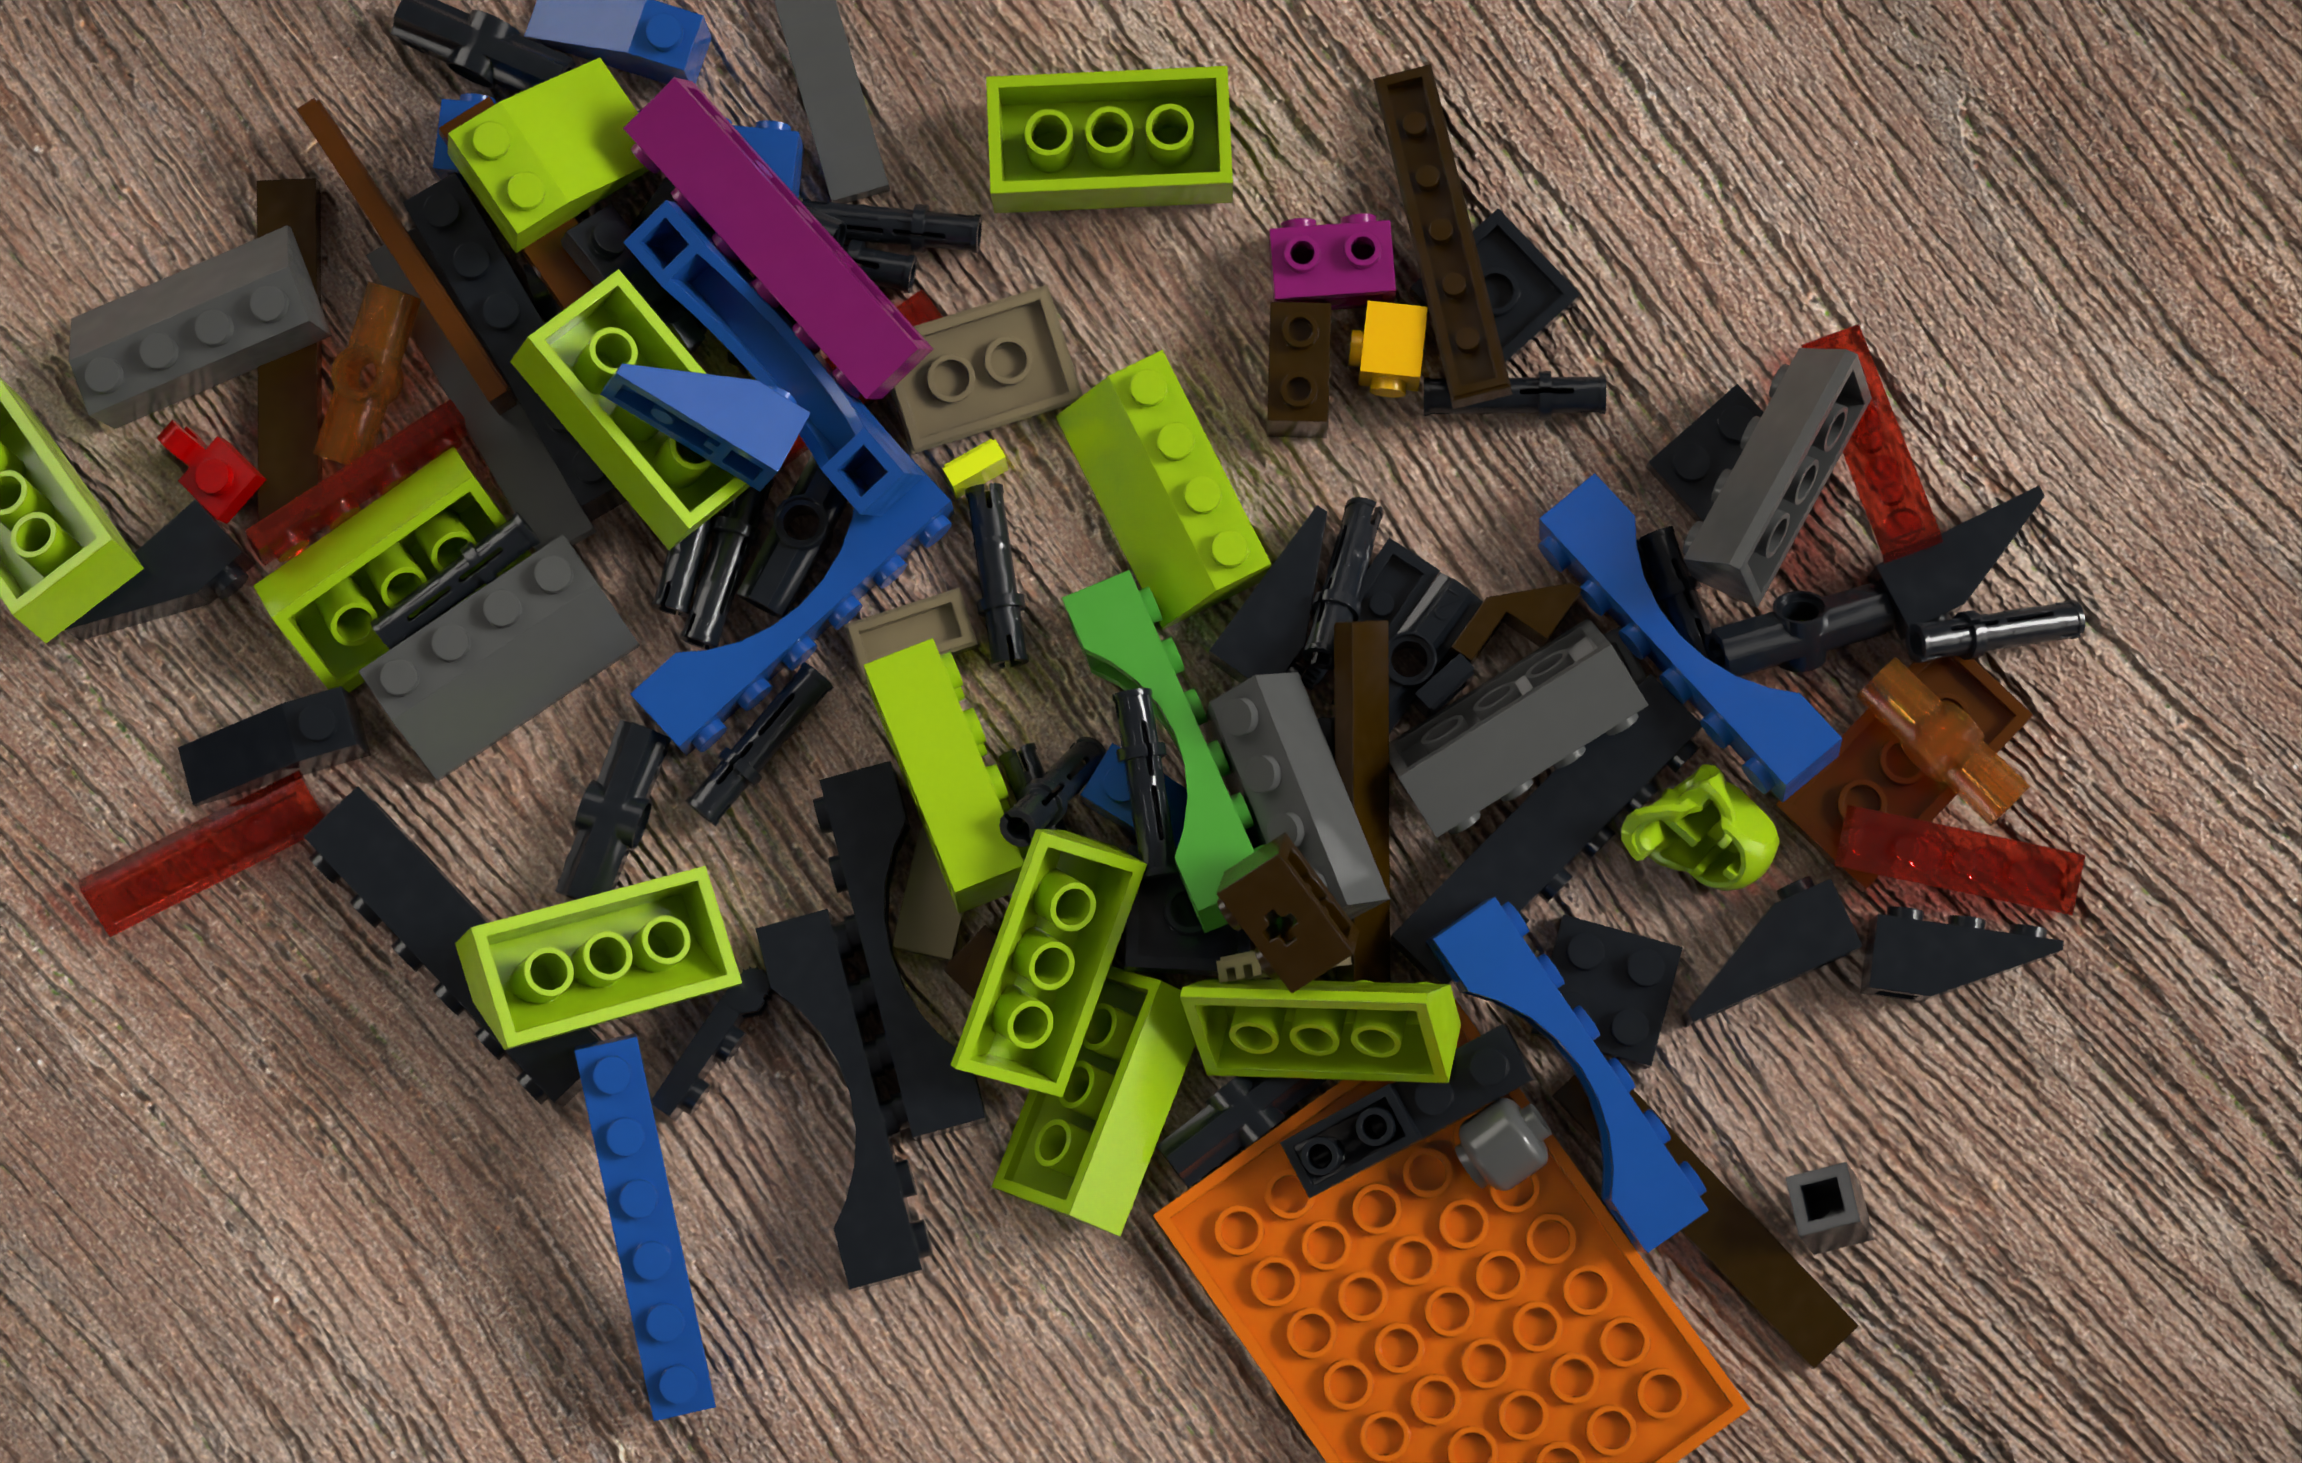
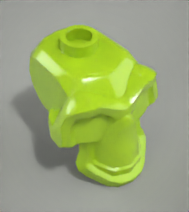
(1704, 830)

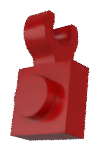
(216, 473)

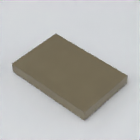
(986, 371)

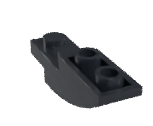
(1406, 1113)

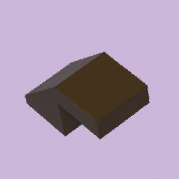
(1529, 612)

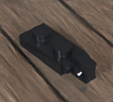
(600, 251)

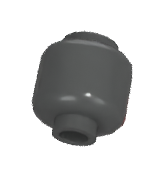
(1503, 1144)

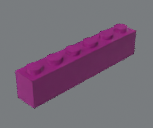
(777, 240)

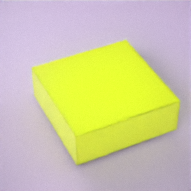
(975, 467)

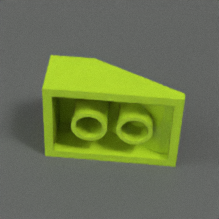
(548, 152)

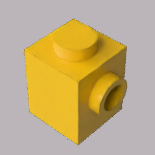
(1389, 348)

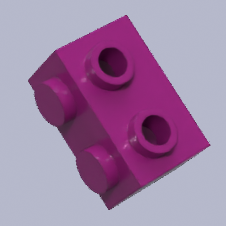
(1333, 261)

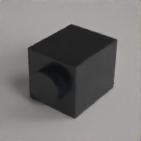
(1829, 1208)

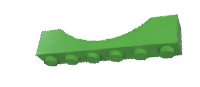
(1123, 647)

